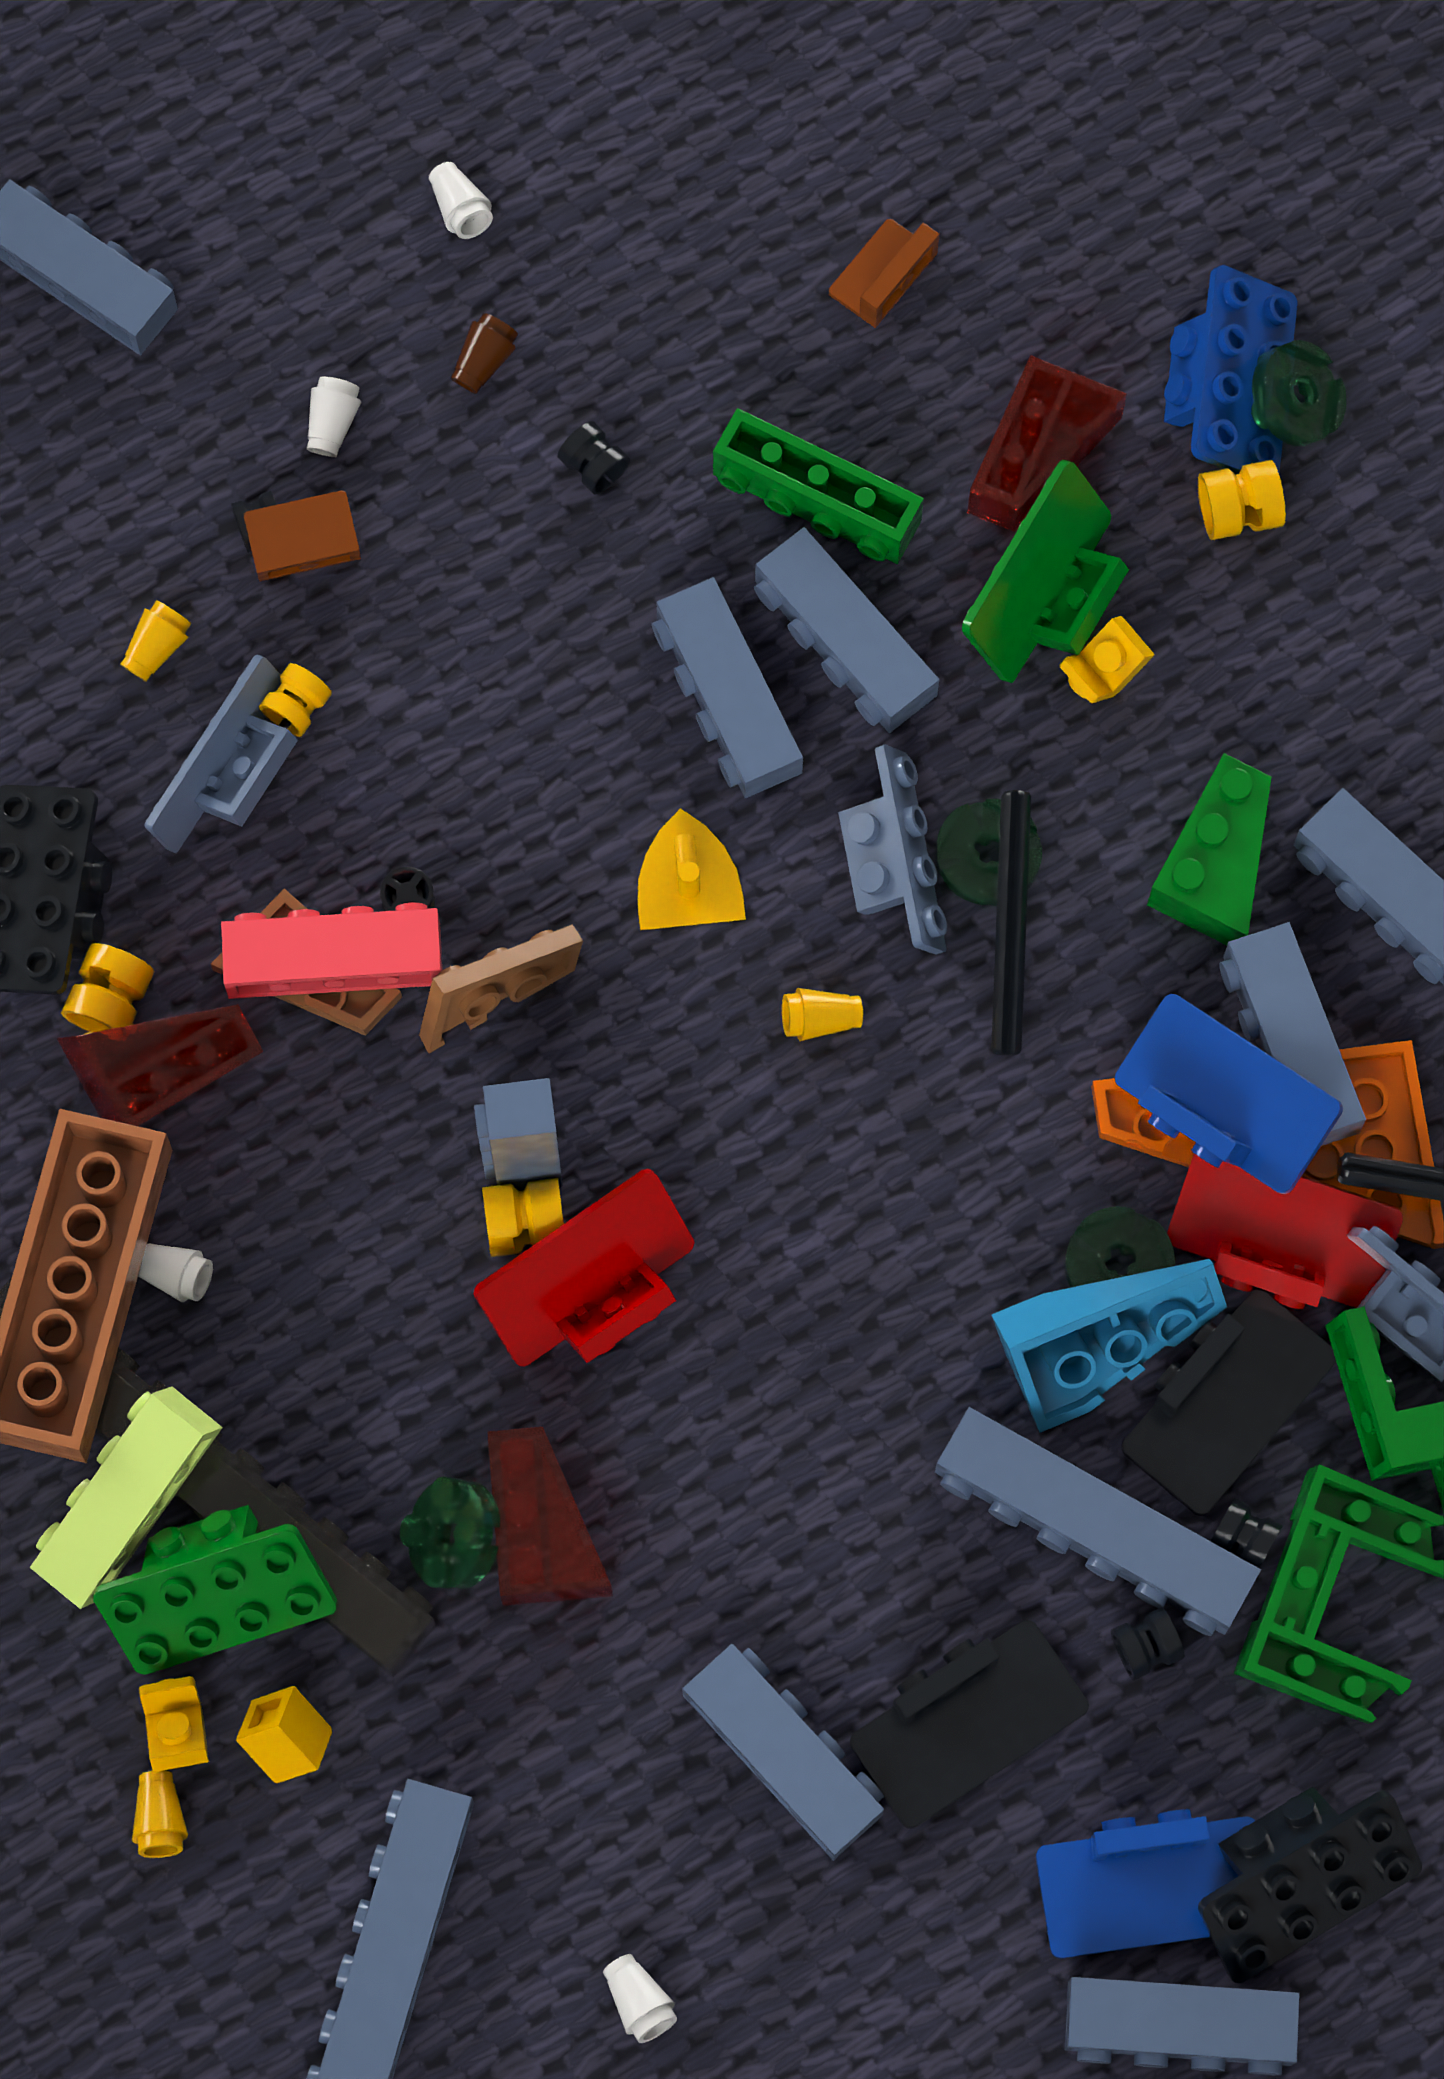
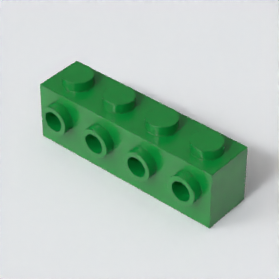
(817, 487)

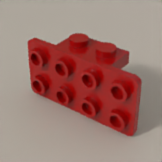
(1278, 1240)
(590, 1276)

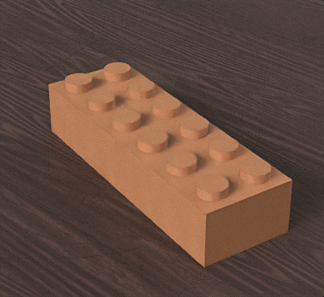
(76, 1280)

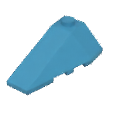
(1091, 1336)

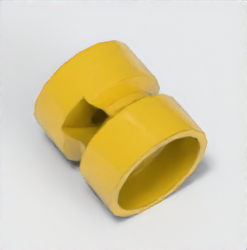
(1241, 499)
(108, 989)
(521, 1216)

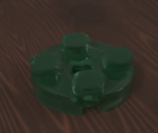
(1275, 400)
(959, 860)
(1121, 1230)
(429, 1528)

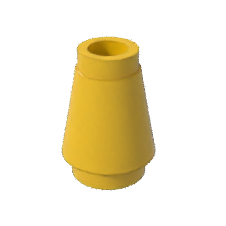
(155, 640)
(819, 1013)
(158, 1817)

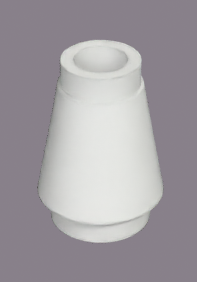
(460, 201)
(331, 414)
(176, 1271)
(639, 1999)

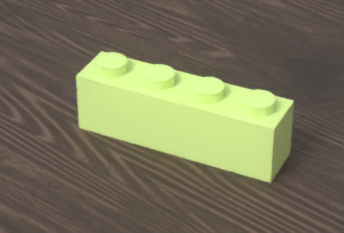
(125, 1495)

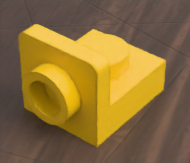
(1107, 662)
(174, 1723)

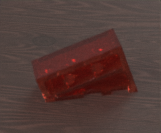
(1046, 421)
(155, 1063)
(541, 1533)

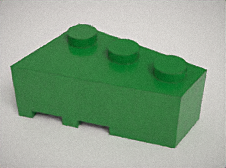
(1217, 856)

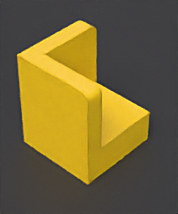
(284, 1734)

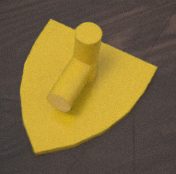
(688, 878)

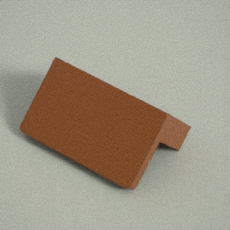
(884, 270)
(302, 535)

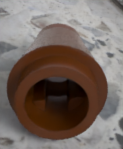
(483, 352)

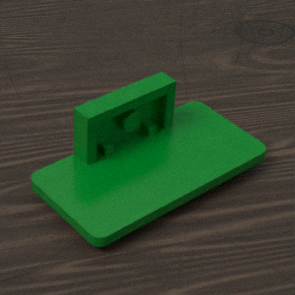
(1049, 579)
(213, 1590)

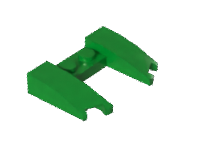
(1281, 1643)

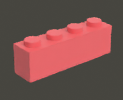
(331, 951)

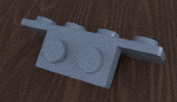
(229, 762)
(890, 852)
(1404, 1302)

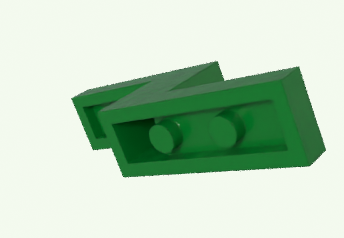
(1390, 1439)

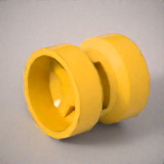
(295, 698)

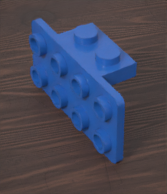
(1216, 365)
(1226, 1095)
(1133, 1883)

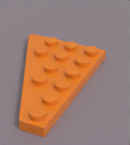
(1393, 1130)

